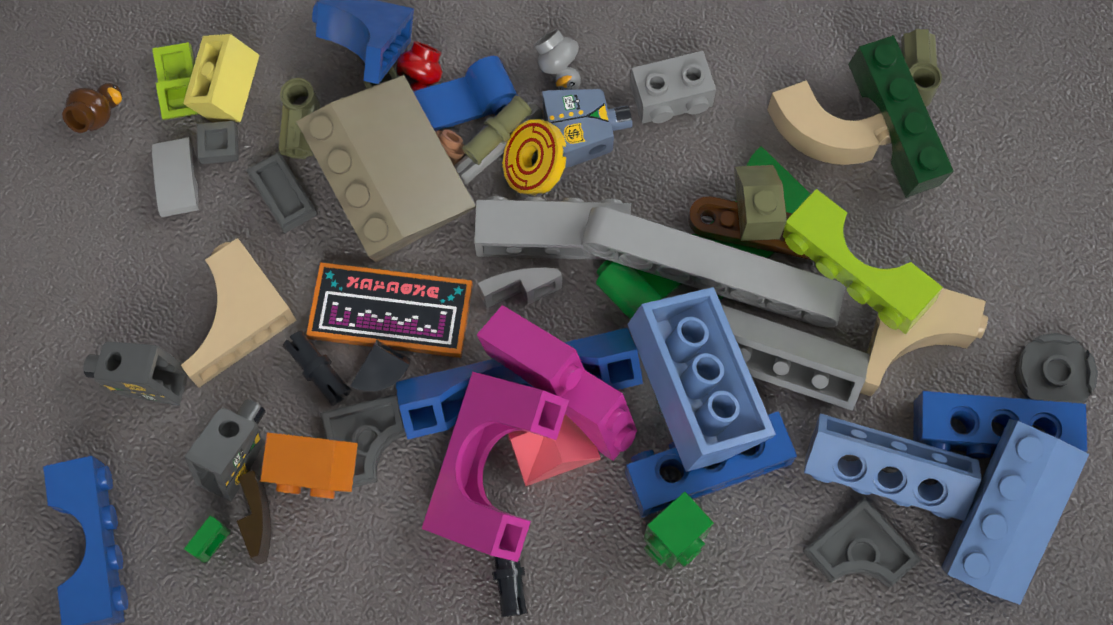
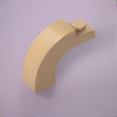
(822, 135)

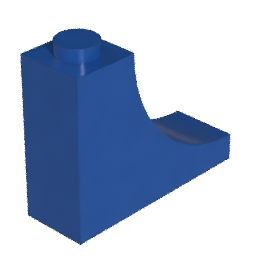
(368, 28)

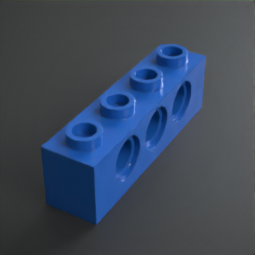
(976, 412)
(655, 494)

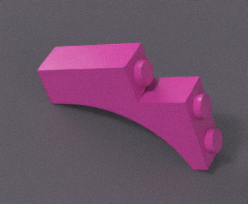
(557, 369)

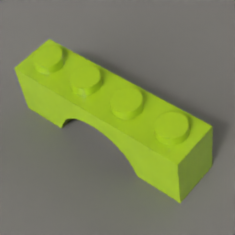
(897, 293)

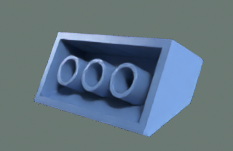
(699, 378)
(1014, 511)

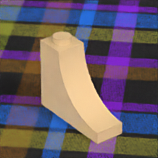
(245, 316)
(951, 321)

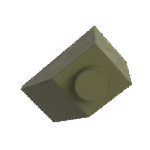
(760, 202)

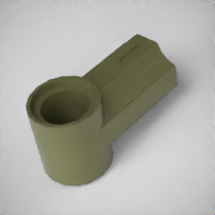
(921, 58)
(292, 140)

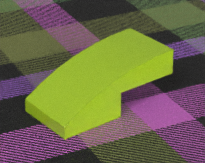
(173, 70)

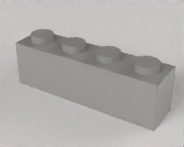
(535, 227)
(799, 359)

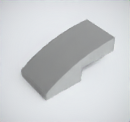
(174, 177)
(531, 282)

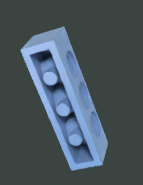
(835, 438)

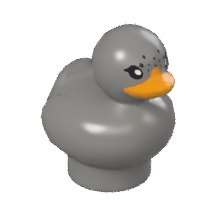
(555, 56)

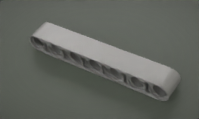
(711, 264)

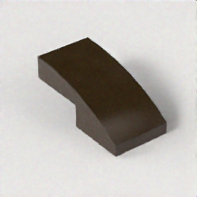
(257, 526)

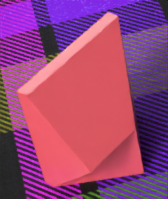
(545, 457)

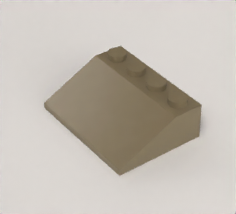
(386, 166)

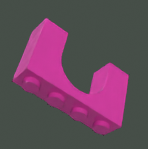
(459, 503)

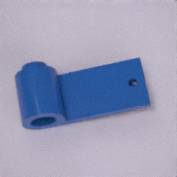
(478, 94)

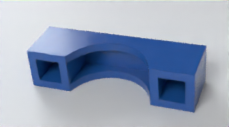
(94, 590)

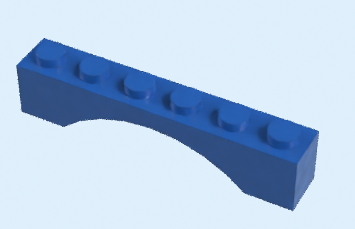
(435, 399)

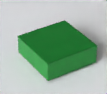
(207, 539)

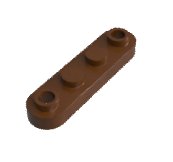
(727, 227)

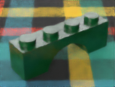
(916, 147)

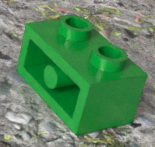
(677, 533)

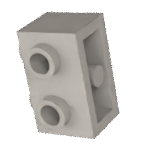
(672, 87)

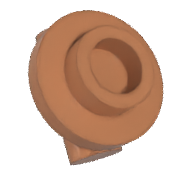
(452, 144)

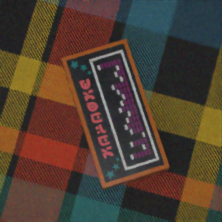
(392, 307)

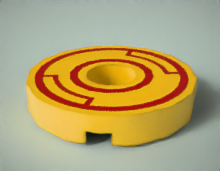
(518, 156)

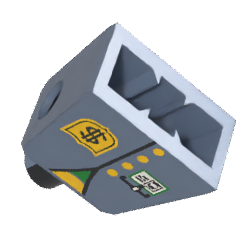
(584, 122)

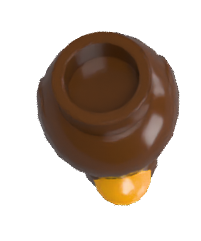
(91, 108)

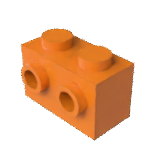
(309, 463)

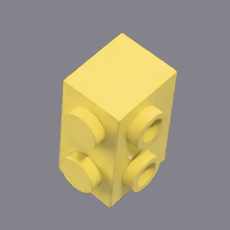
(221, 78)

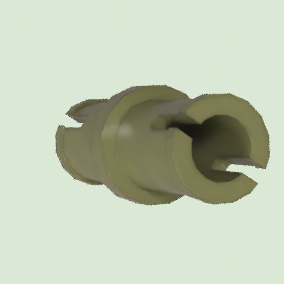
(497, 130)

